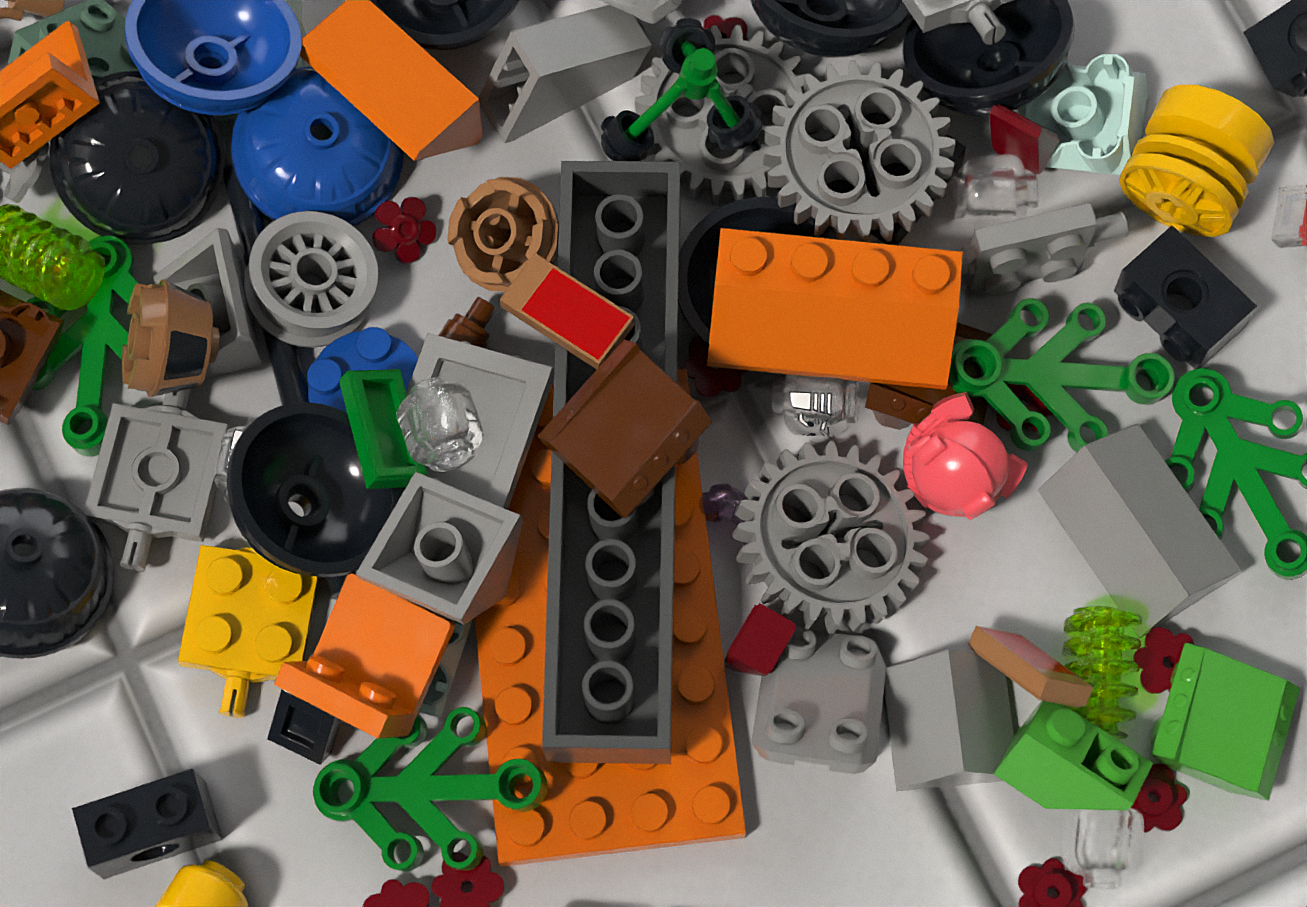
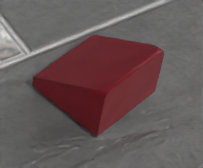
(1022, 137)
(759, 642)

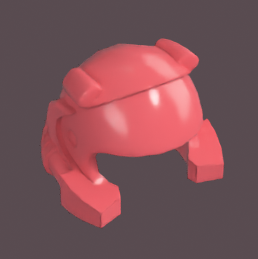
(958, 463)

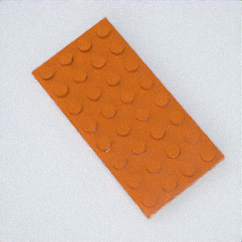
(609, 805)

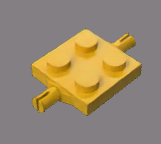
(245, 620)

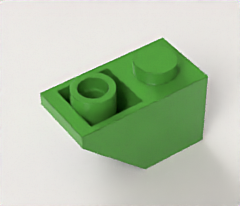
(1071, 763)

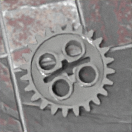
(687, 138)
(808, 165)
(847, 585)

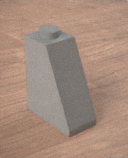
(560, 67)

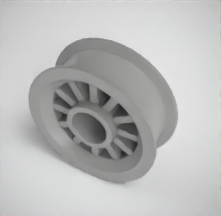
(275, 273)

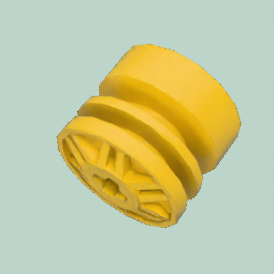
(1196, 160)

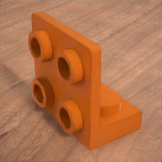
(44, 93)
(371, 660)

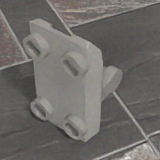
(822, 702)

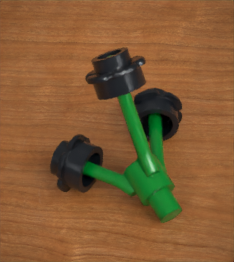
(689, 52)

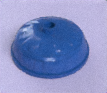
(213, 52)
(294, 172)

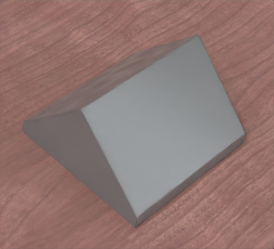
(216, 274)
(444, 550)
(946, 720)

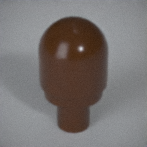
(472, 325)

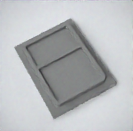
(509, 404)

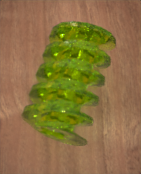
(47, 259)
(1097, 658)

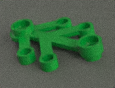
(92, 335)
(1049, 376)
(1239, 459)
(418, 788)

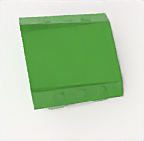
(1224, 722)

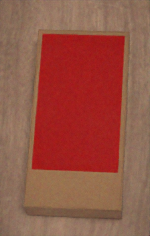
(567, 311)
(1030, 667)

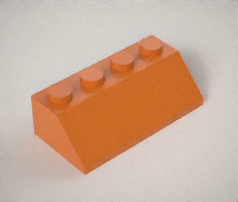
(834, 308)

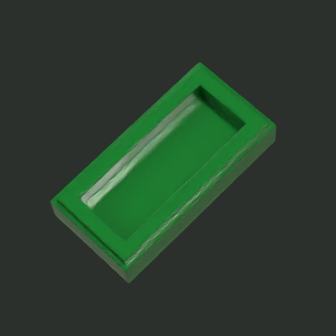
(372, 411)

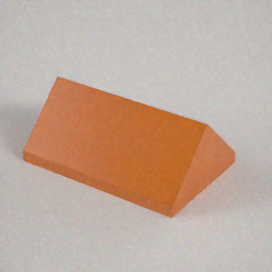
(393, 81)

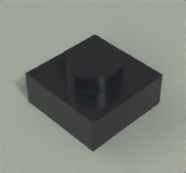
(303, 728)

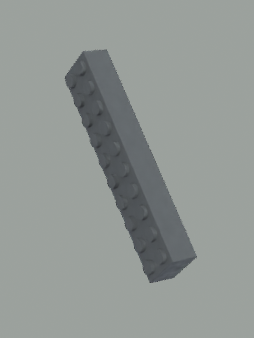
(606, 573)

